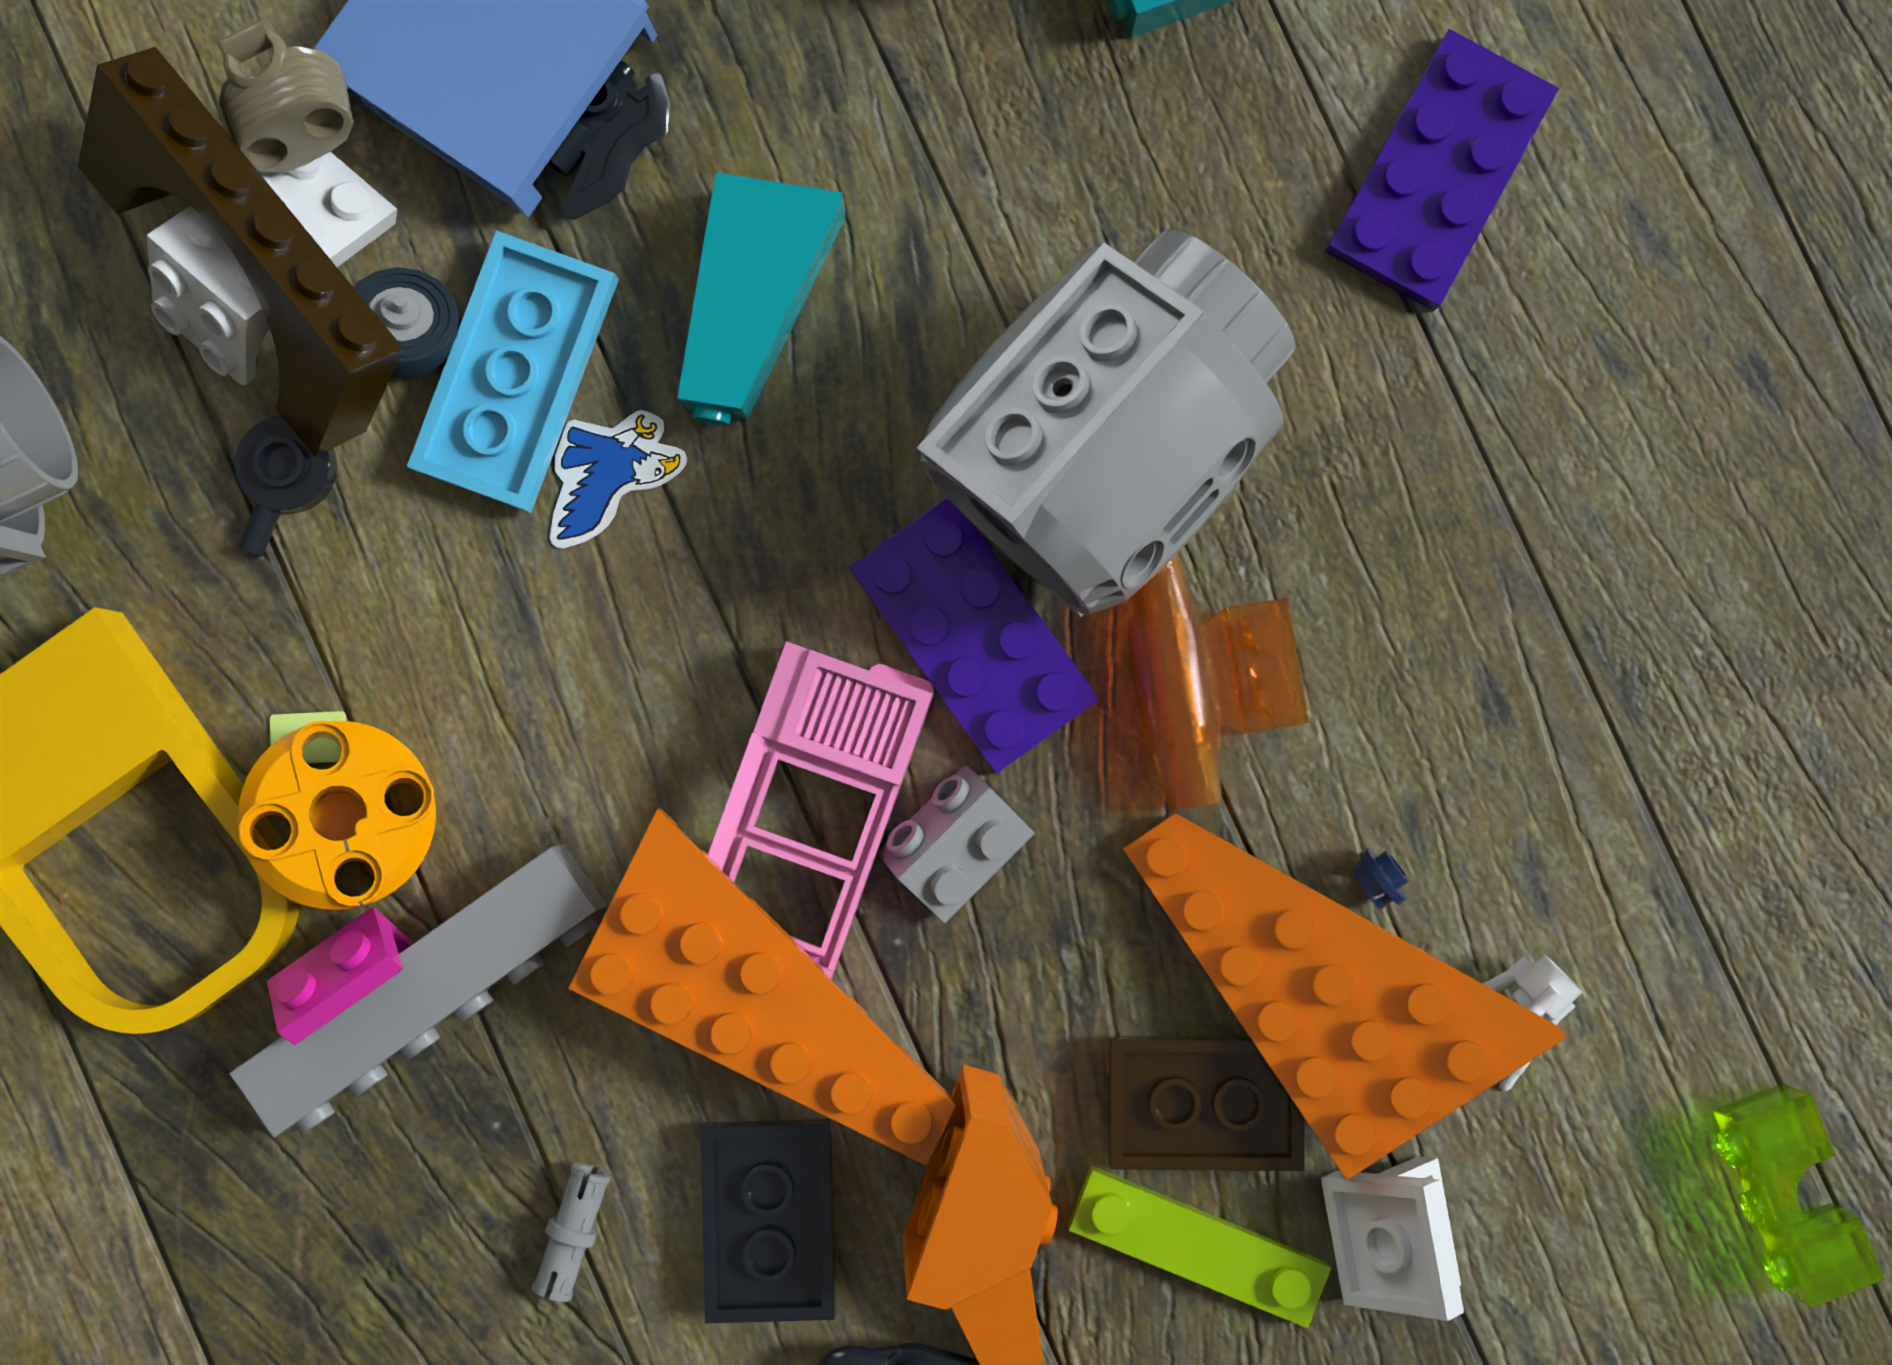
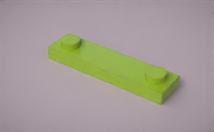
(1199, 1246)

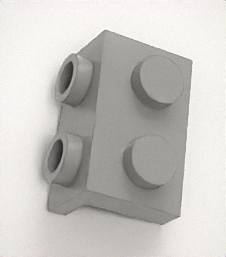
(954, 843)

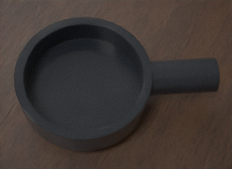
(279, 477)

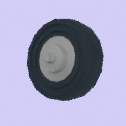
(418, 315)

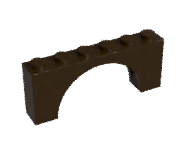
(156, 140)

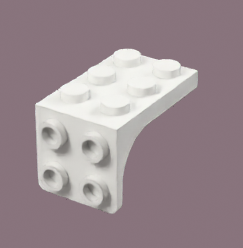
(204, 289)

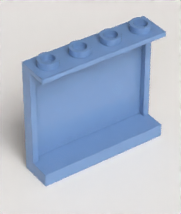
(484, 78)

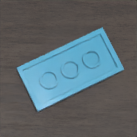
(513, 371)

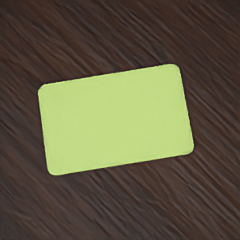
(317, 750)

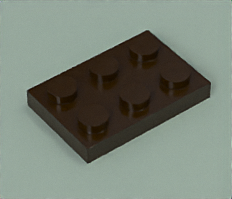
(1199, 1107)

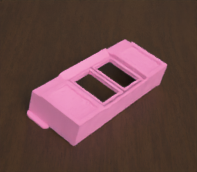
(844, 727)

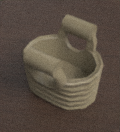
(288, 110)

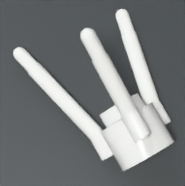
(1541, 990)

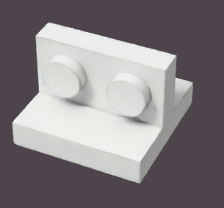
(1394, 1240)

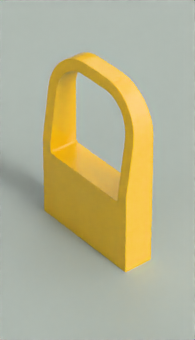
(75, 734)

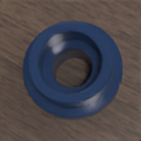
(1380, 877)

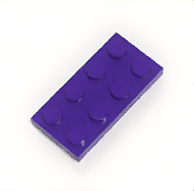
(1442, 170)
(973, 634)

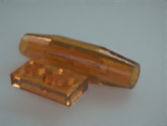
(1205, 676)

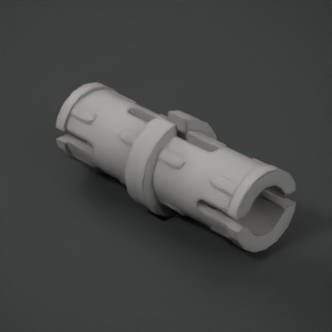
(571, 1232)

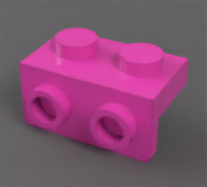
(335, 975)

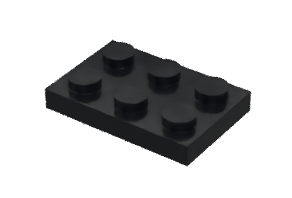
(768, 1221)

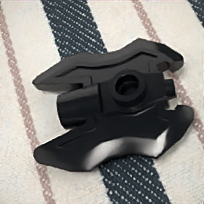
(610, 138)

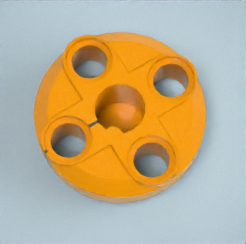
(336, 815)

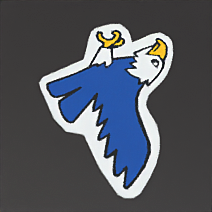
(602, 466)

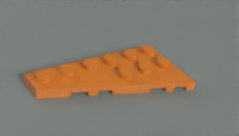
(729, 983)

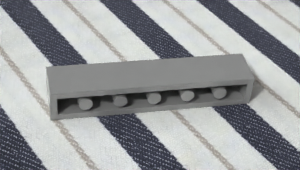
(440, 977)

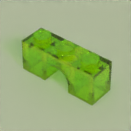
(1771, 1145)

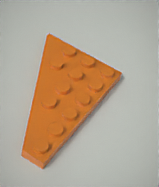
(1343, 1011)

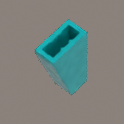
(752, 281)

